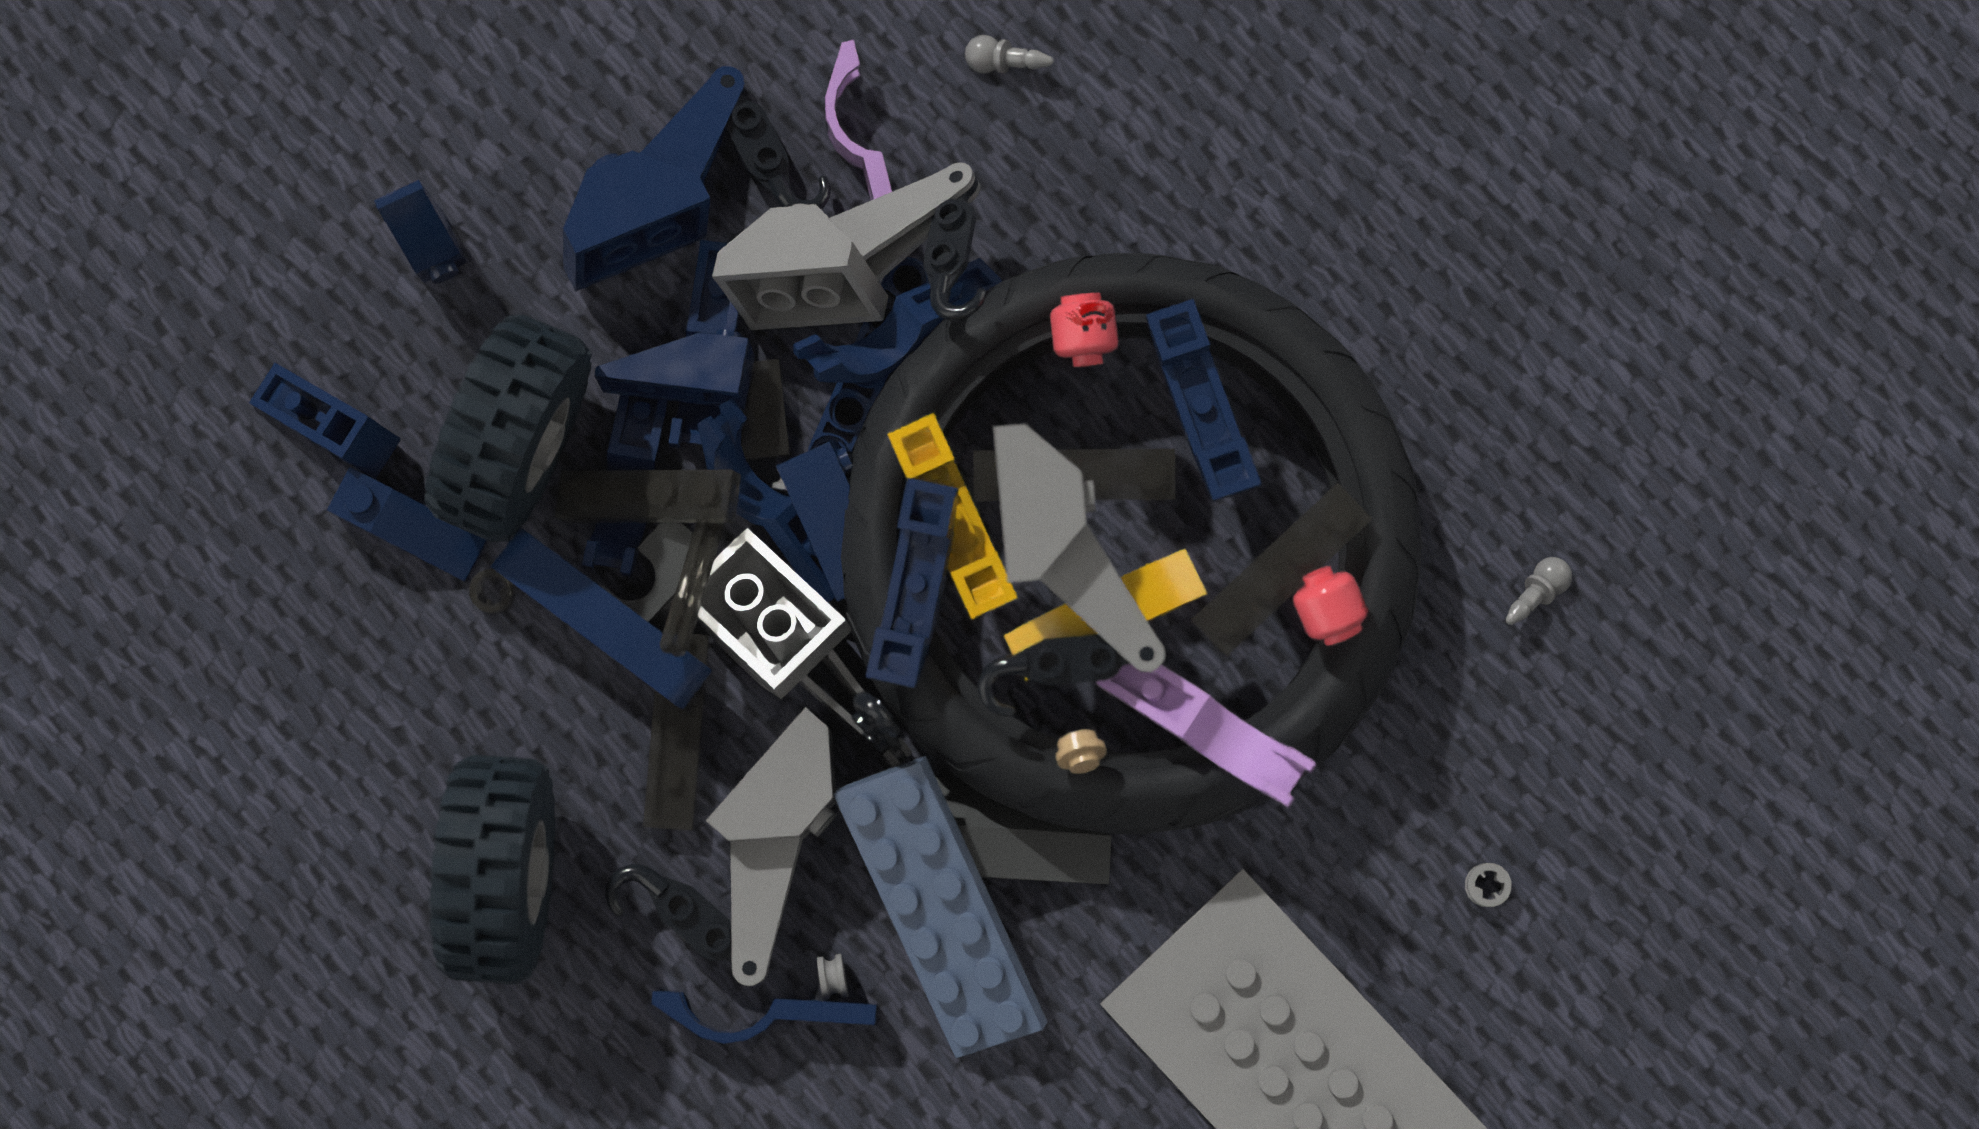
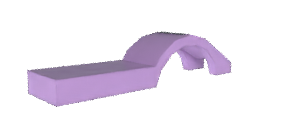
(870, 161)
(1211, 729)

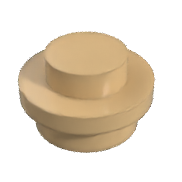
(1080, 751)

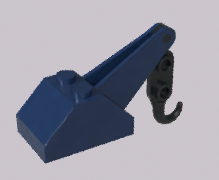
(656, 199)

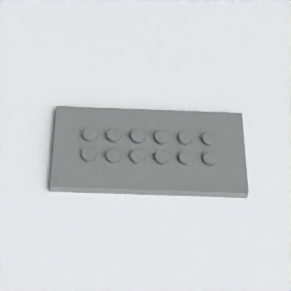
(1272, 1029)

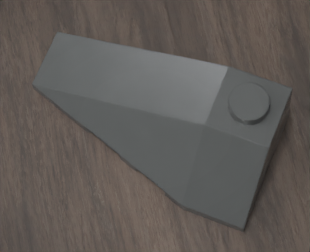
(1023, 847)

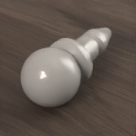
(987, 54)
(1550, 578)

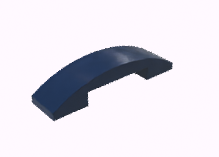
(1201, 401)
(915, 583)

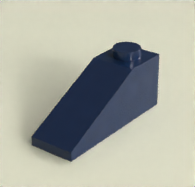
(422, 232)
(687, 370)
(325, 420)
(820, 492)
(405, 524)

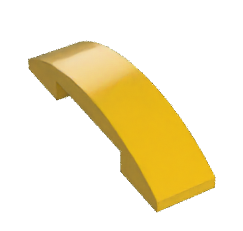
(972, 559)
(1154, 587)

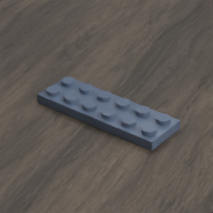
(940, 907)

